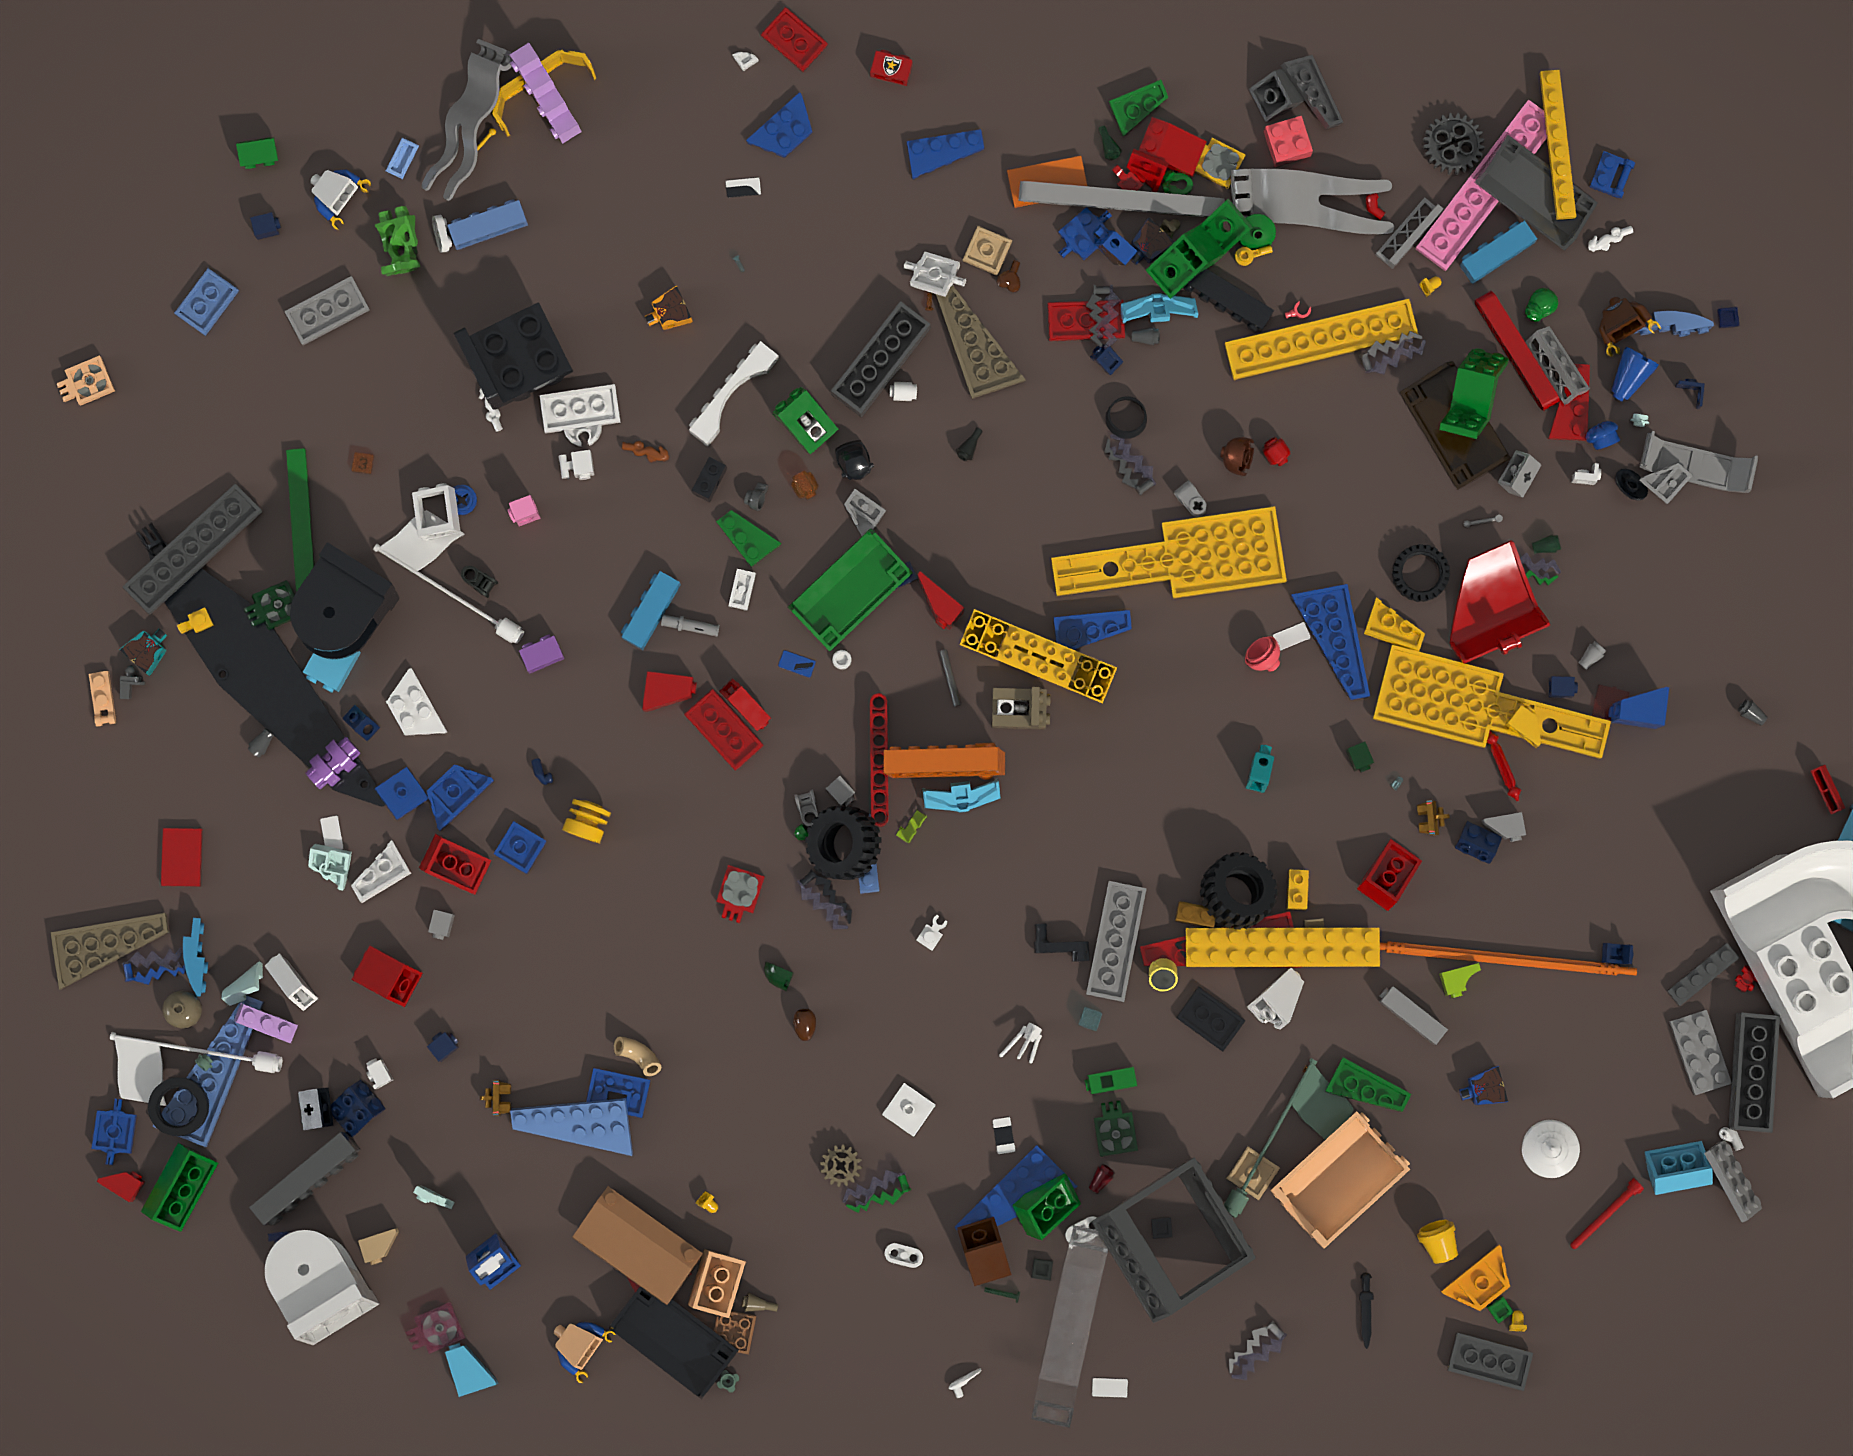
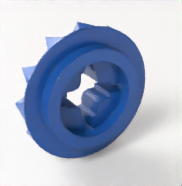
(471, 500)

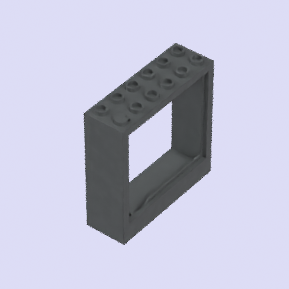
(1138, 1260)

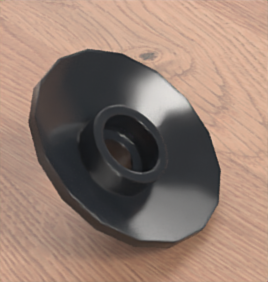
(1629, 484)

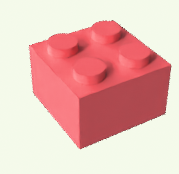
(1288, 141)

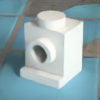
(378, 1073)

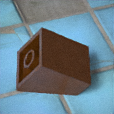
(984, 1251)

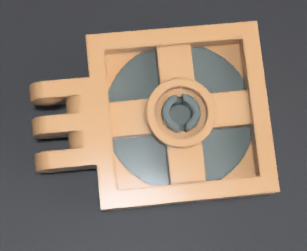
(86, 381)

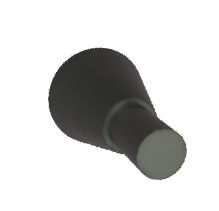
(967, 449)

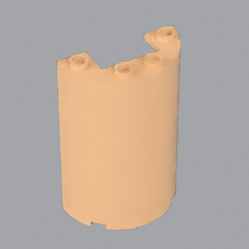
(1340, 1179)

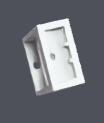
(449, 528)

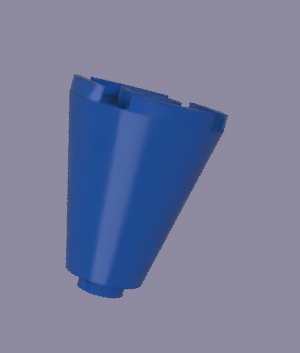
(1631, 373)

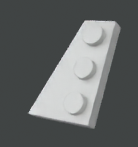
(381, 874)

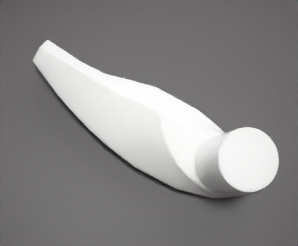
(957, 1384)

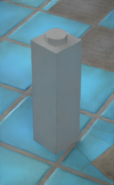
(1412, 1015)

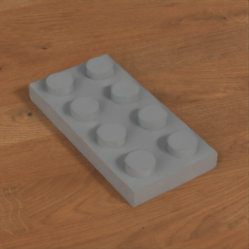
(327, 310)
(1700, 1052)
(1733, 1180)

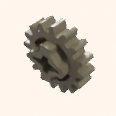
(851, 1157)

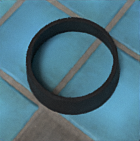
(1126, 434)

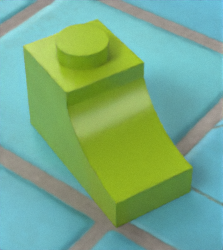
(1455, 980)

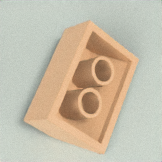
(716, 1283)

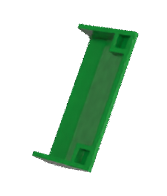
(850, 589)

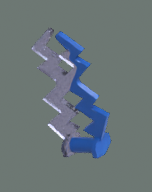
(164, 965)

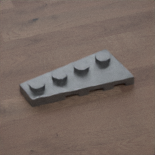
(1312, 87)

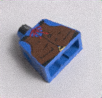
(1113, 246)
(1485, 1088)

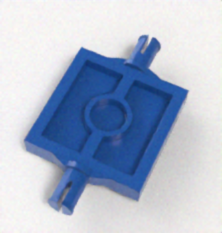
(1079, 233)
(114, 1131)

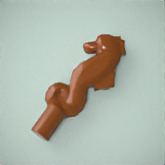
(652, 454)

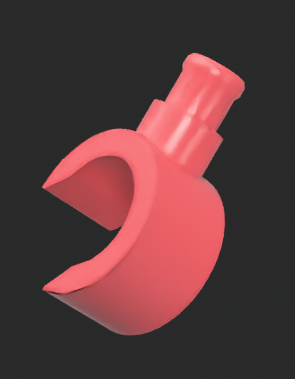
(1294, 313)

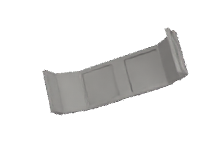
(1707, 467)

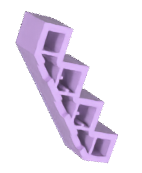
(544, 91)

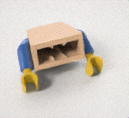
(578, 1344)

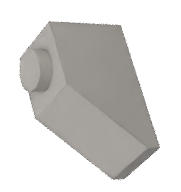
(1507, 826)

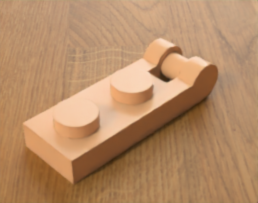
(102, 697)

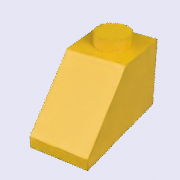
(1525, 725)

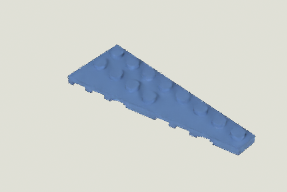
(216, 1081)

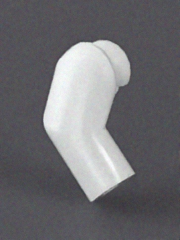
(1731, 1136)

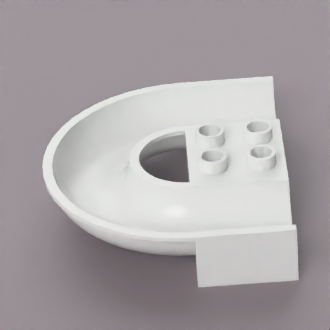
(1783, 932)

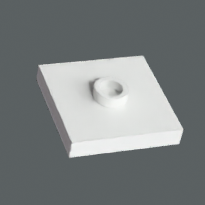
(908, 1109)

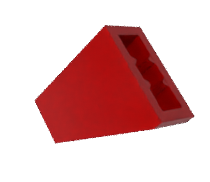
(666, 690)
(745, 705)

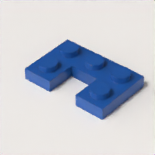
(633, 1087)

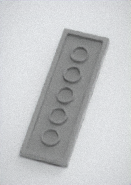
(1116, 941)

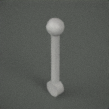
(1498, 518)

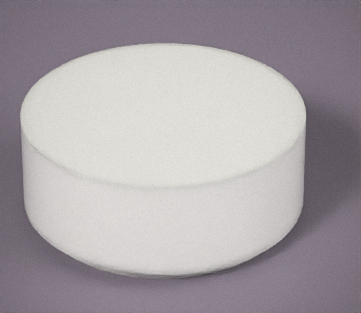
(841, 659)

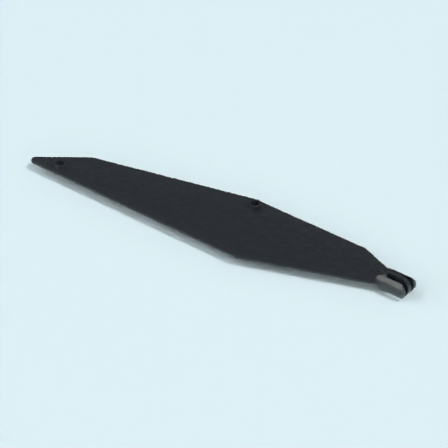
(259, 672)

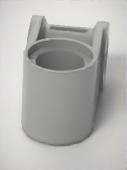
(1189, 496)
(807, 806)

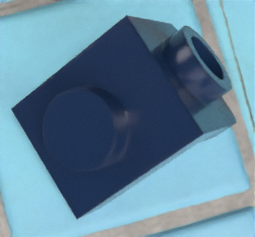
(1617, 953)

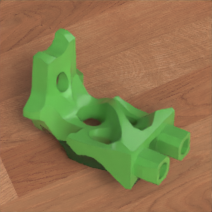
(403, 234)

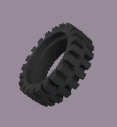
(1433, 553)

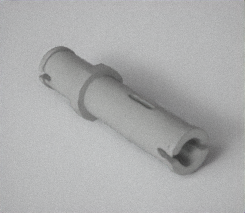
(690, 625)

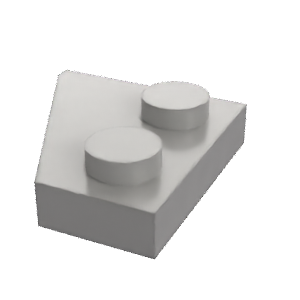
(1667, 481)
(863, 511)

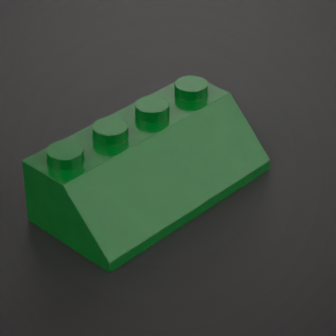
(179, 1187)

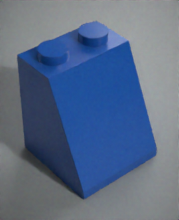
(1641, 710)

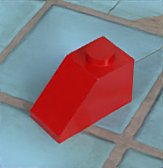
(123, 1184)

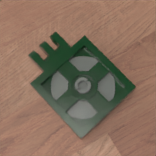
(271, 605)
(1115, 1131)

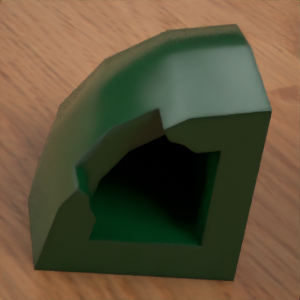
(777, 976)

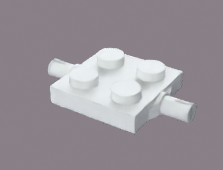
(935, 274)

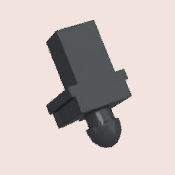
(127, 681)

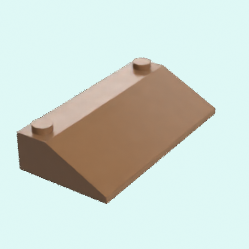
(637, 1245)

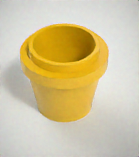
(1439, 1240)

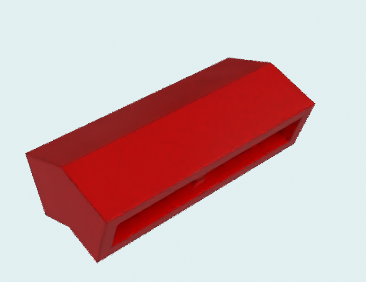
(1831, 786)

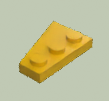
(1392, 628)

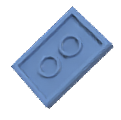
(206, 301)

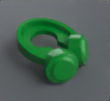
(1170, 176)

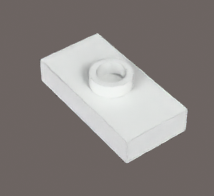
(742, 589)

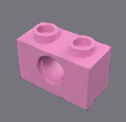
(523, 511)

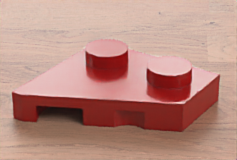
(1147, 168)

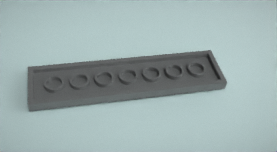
(192, 549)

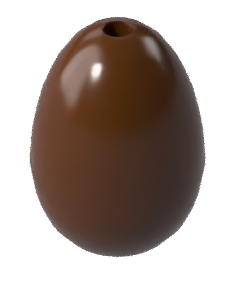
(804, 1024)

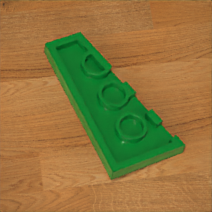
(1364, 1086)

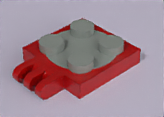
(739, 892)

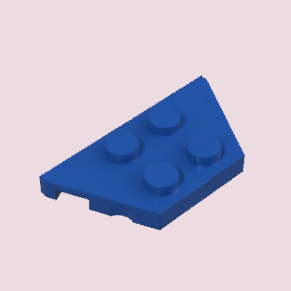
(784, 129)
(454, 793)

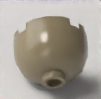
(182, 1009)

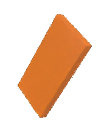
(1063, 171)

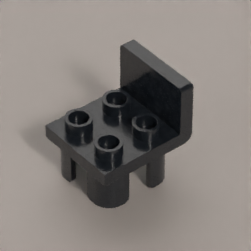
(514, 356)

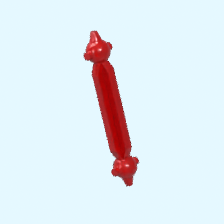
(1503, 766)

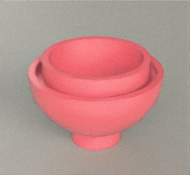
(1263, 654)

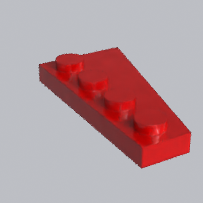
(1572, 418)

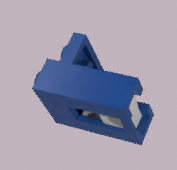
(491, 1262)

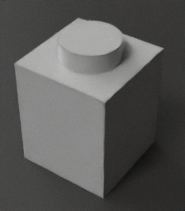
(841, 791)
(441, 924)

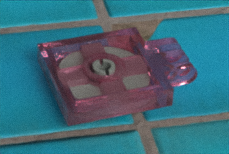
(437, 1328)

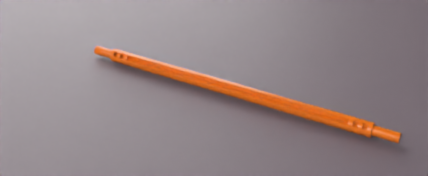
(1506, 958)

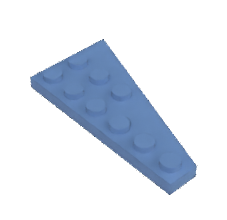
(591, 1123)

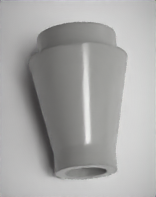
(1592, 655)

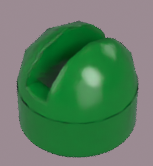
(801, 832)

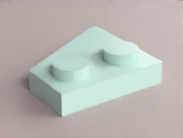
(427, 1195)

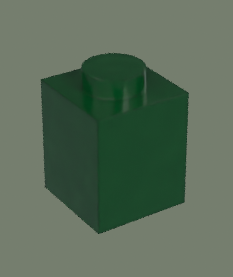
(1360, 757)

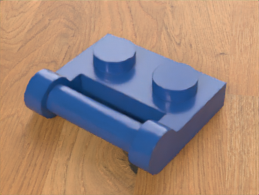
(1606, 171)

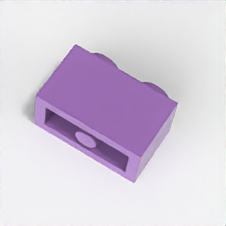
(541, 654)

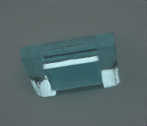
(1090, 1019)

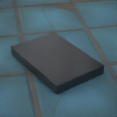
(1210, 1019)

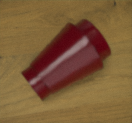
(1101, 1178)

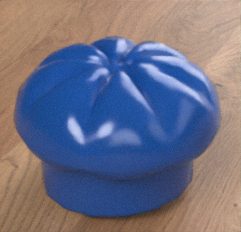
(1603, 435)

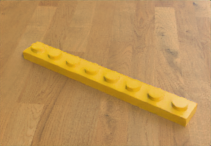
(1557, 144)

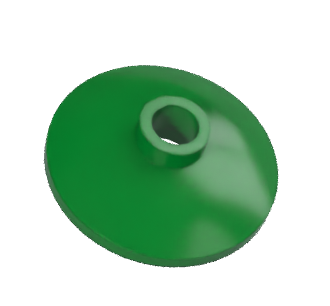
(1265, 226)

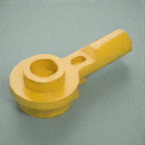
(1245, 256)

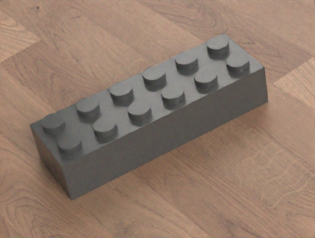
(880, 359)
(1754, 1072)
(305, 1178)

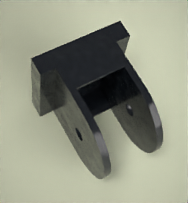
(340, 605)

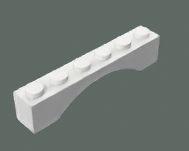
(757, 363)

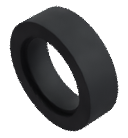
(195, 1123)

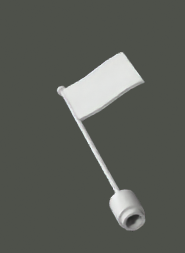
(417, 553)
(142, 1066)

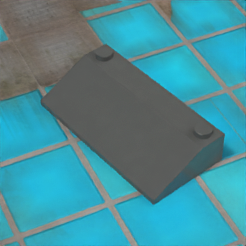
(1526, 188)

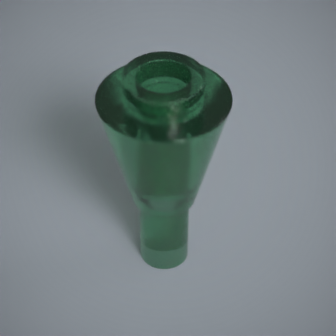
(1110, 147)

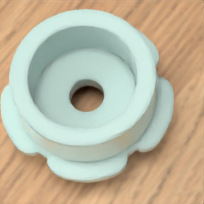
(1639, 420)

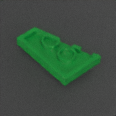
(1136, 105)

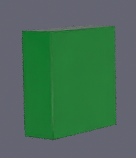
(1500, 1309)

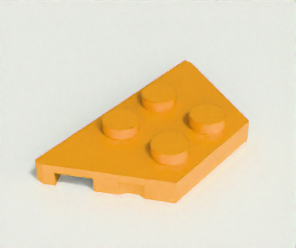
(1481, 1281)

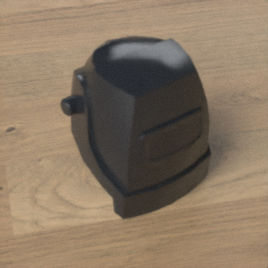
(853, 460)

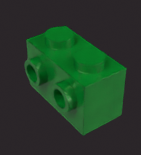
(257, 152)

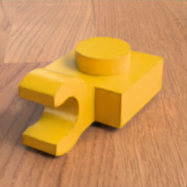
(198, 621)

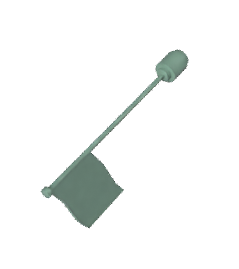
(1317, 1108)

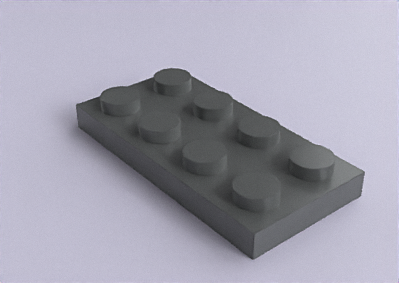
(1490, 1361)

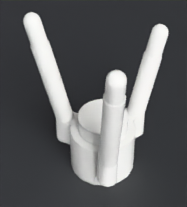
(1030, 1033)

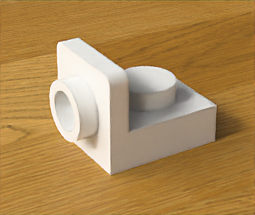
(1585, 477)

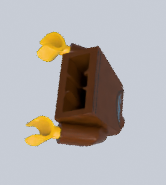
(1622, 320)

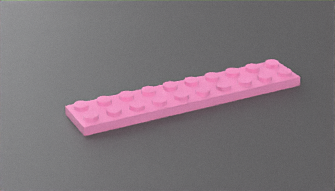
(1473, 203)

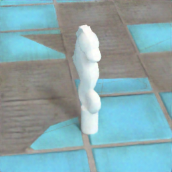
(1603, 243)
(493, 415)

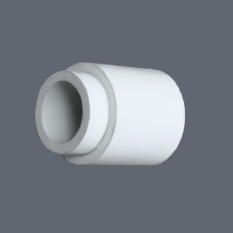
(903, 391)

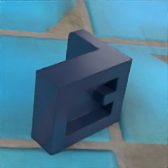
(1106, 359)

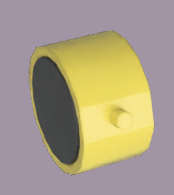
(1163, 974)

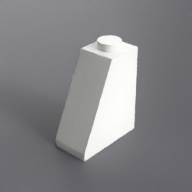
(290, 982)

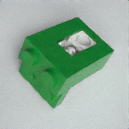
(794, 408)

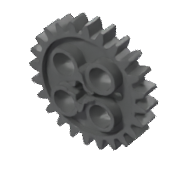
(1446, 128)

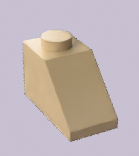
(377, 1246)

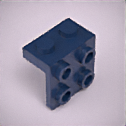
(356, 1107)

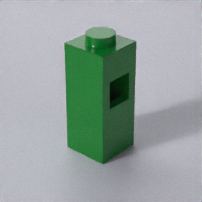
(1111, 1080)

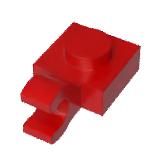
(1128, 181)

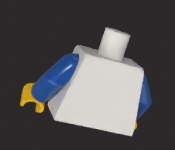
(334, 191)

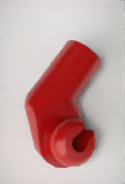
(1372, 206)

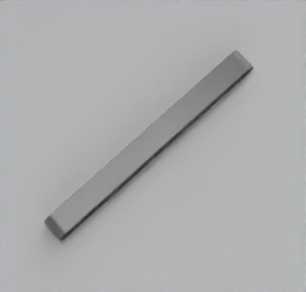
(1118, 199)

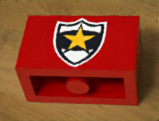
(891, 67)

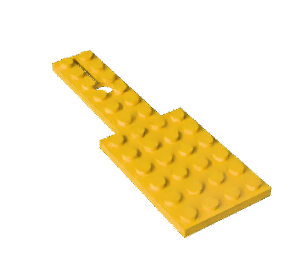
(1196, 557)
(1466, 704)

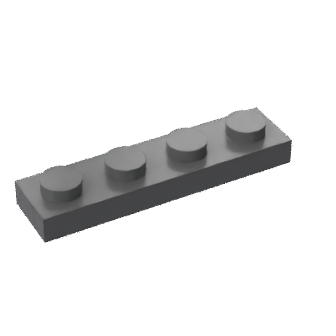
(1702, 974)

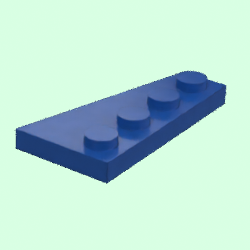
(1083, 629)

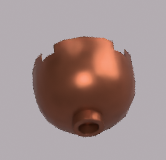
(1238, 455)

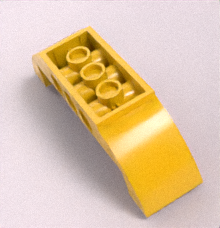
(1038, 656)

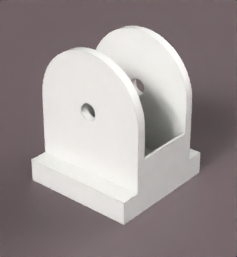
(316, 1285)

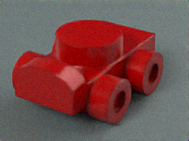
(1744, 981)

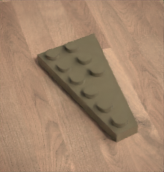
(978, 353)
(94, 946)

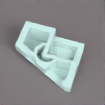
(330, 863)
(243, 985)

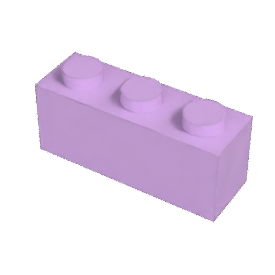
(265, 1023)

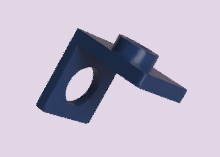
(1694, 385)
(358, 720)

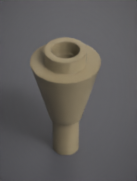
(754, 1303)

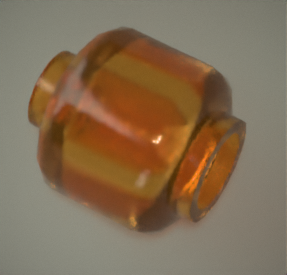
(804, 485)

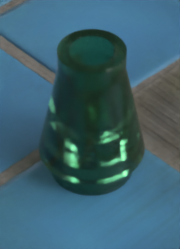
(1547, 545)

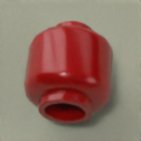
(1276, 451)

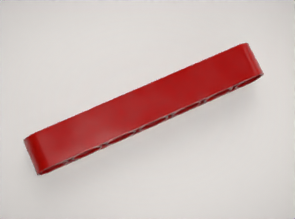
(1517, 350)
(875, 751)

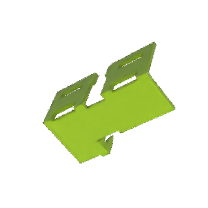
(915, 822)

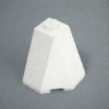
(1278, 1000)

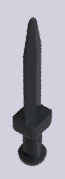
(1366, 1297)

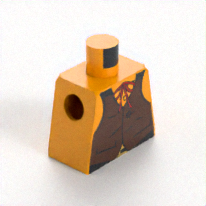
(669, 310)

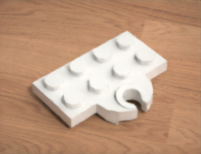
(580, 412)

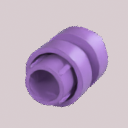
(327, 768)

